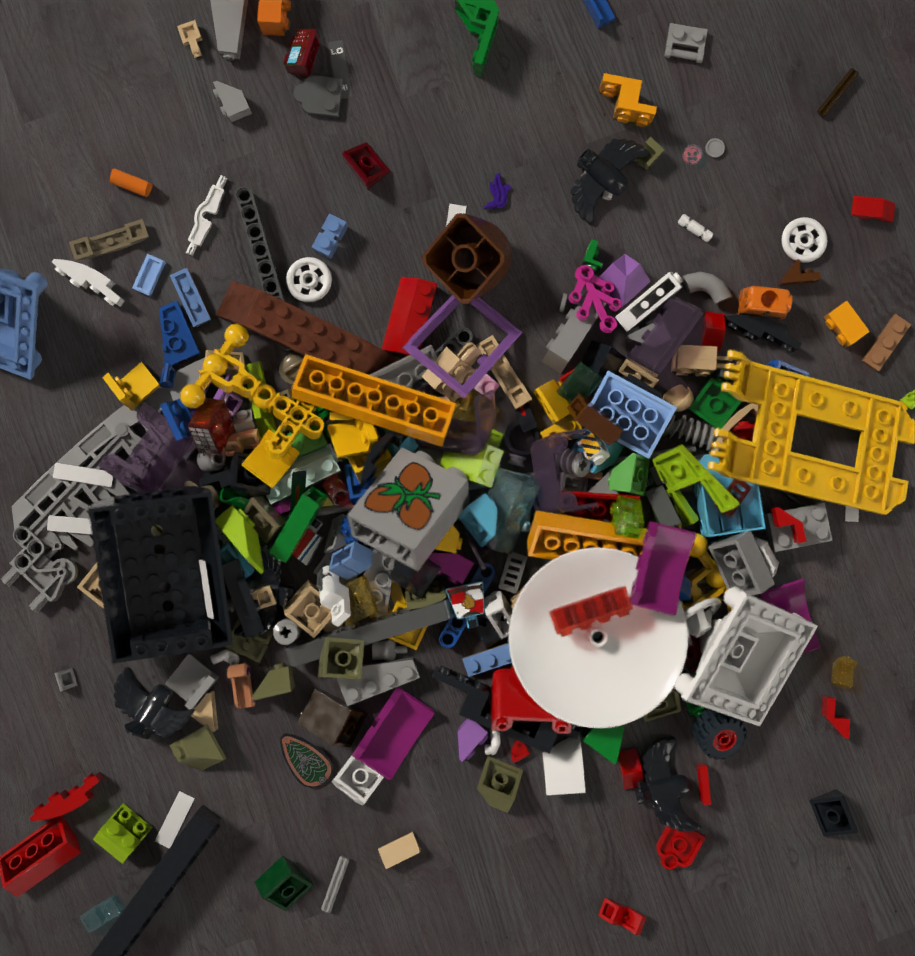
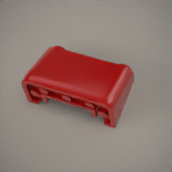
(512, 702)

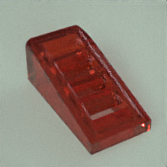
(747, 487)

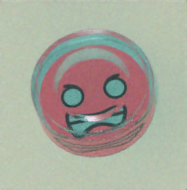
(692, 154)

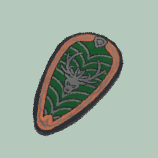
(306, 761)

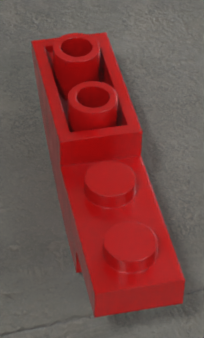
(66, 802)

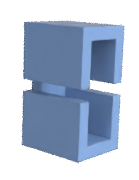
(325, 243)
(351, 560)

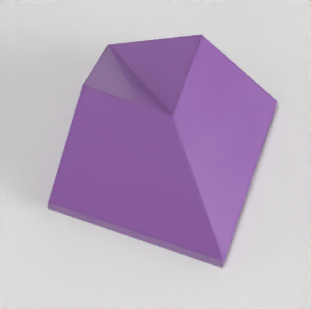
(626, 277)

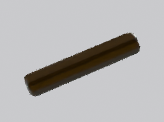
(837, 92)

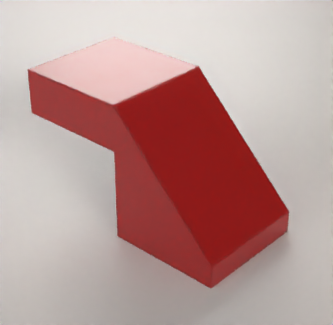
(872, 208)
(782, 519)
(839, 723)
(622, 915)

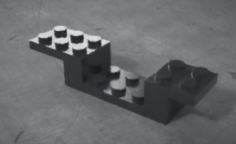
(474, 701)

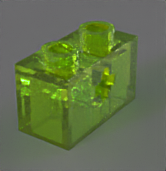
(627, 517)

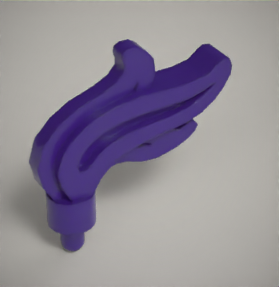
(499, 193)

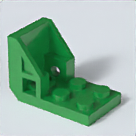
(476, 15)

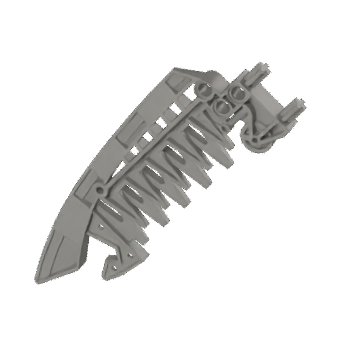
(116, 430)

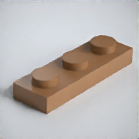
(886, 342)

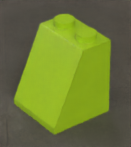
(478, 468)

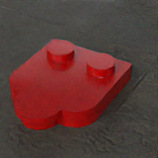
(678, 847)

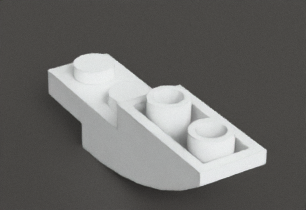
(84, 276)

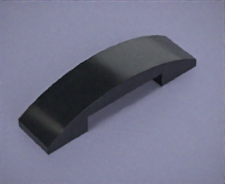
(376, 452)

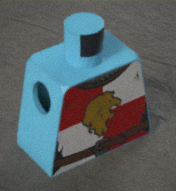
(467, 602)

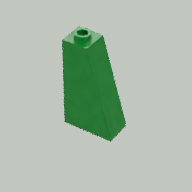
(298, 524)

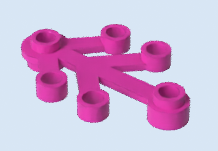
(594, 296)

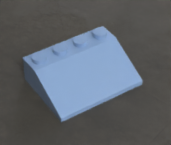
(636, 411)

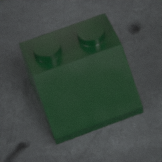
(283, 883)

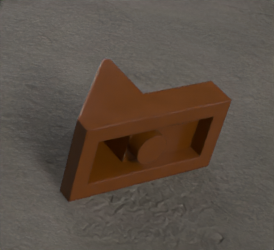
(793, 276)

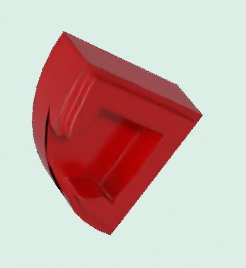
(519, 751)

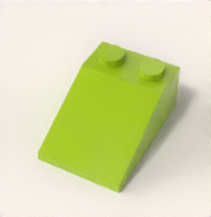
(240, 531)

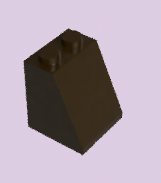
(331, 718)

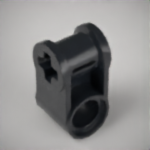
(488, 633)

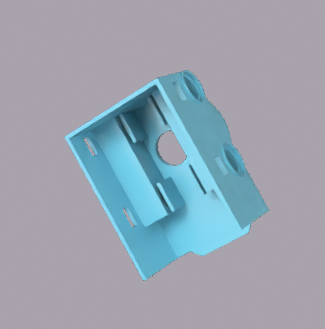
(712, 522)

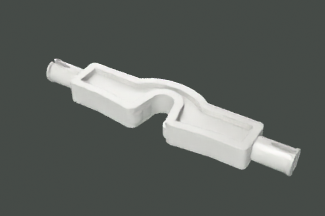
(202, 225)

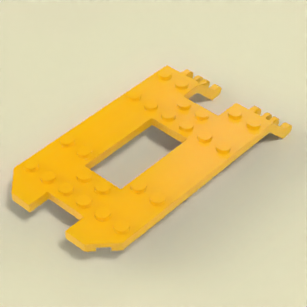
(769, 457)

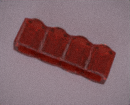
(590, 610)

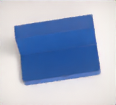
(600, 12)

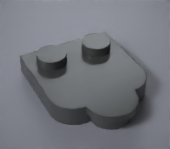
(320, 95)

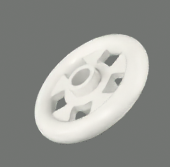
(820, 242)
(295, 270)

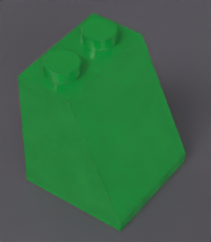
(604, 740)

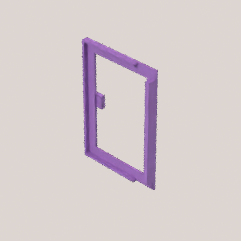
(486, 362)

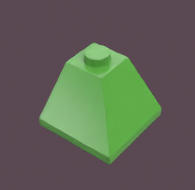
(630, 475)

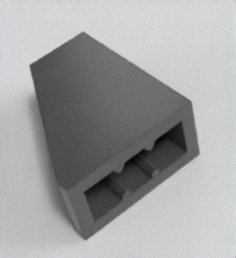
(661, 507)

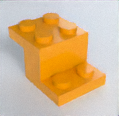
(627, 103)

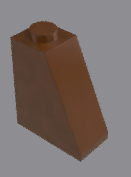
(594, 420)

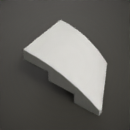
(564, 768)

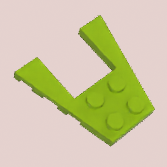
(680, 469)

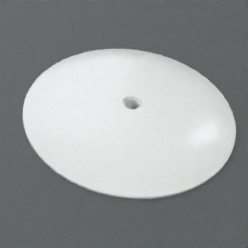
(586, 679)

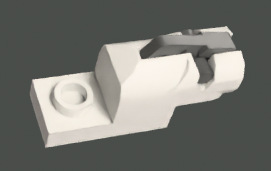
(333, 595)

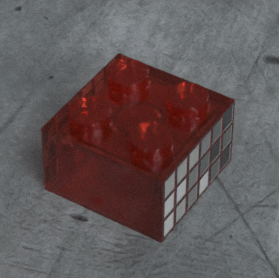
(211, 426)

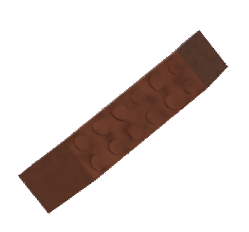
(300, 330)

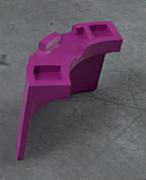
(661, 568)
(793, 600)
(393, 733)

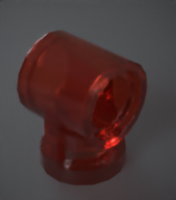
(334, 485)

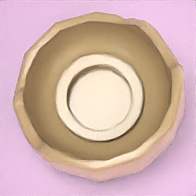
(679, 397)

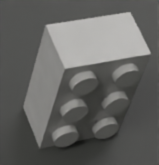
(814, 523)
(741, 563)

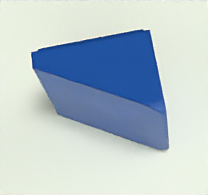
(167, 376)

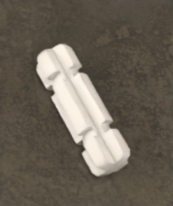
(695, 228)

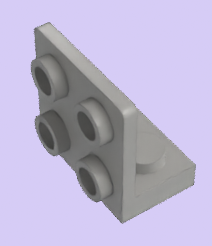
(191, 681)

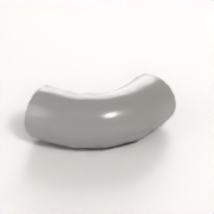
(708, 283)

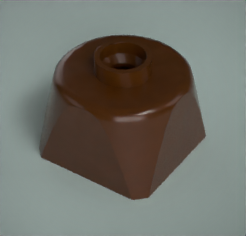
(469, 257)

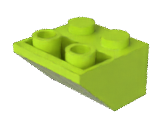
(122, 833)

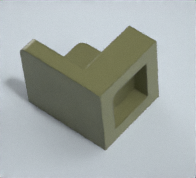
(655, 152)

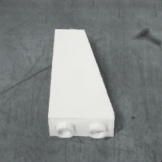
(650, 300)

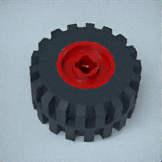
(719, 734)

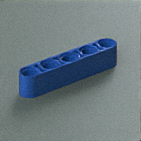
(456, 631)

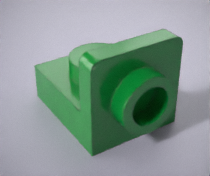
(592, 252)

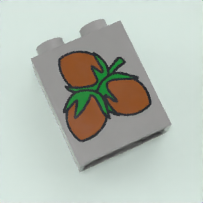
(410, 507)

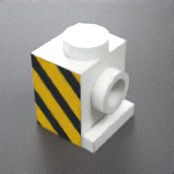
(594, 449)

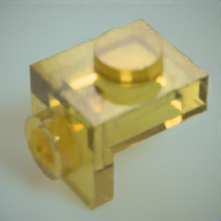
(843, 672)

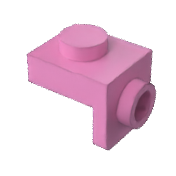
(486, 384)

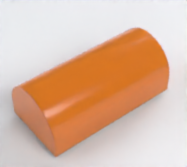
(130, 183)

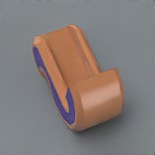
(242, 685)

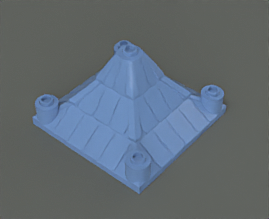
(19, 322)

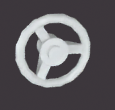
(699, 621)

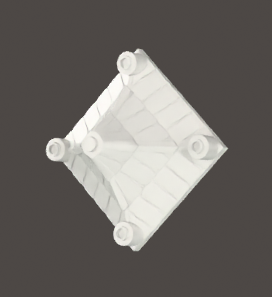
(746, 658)

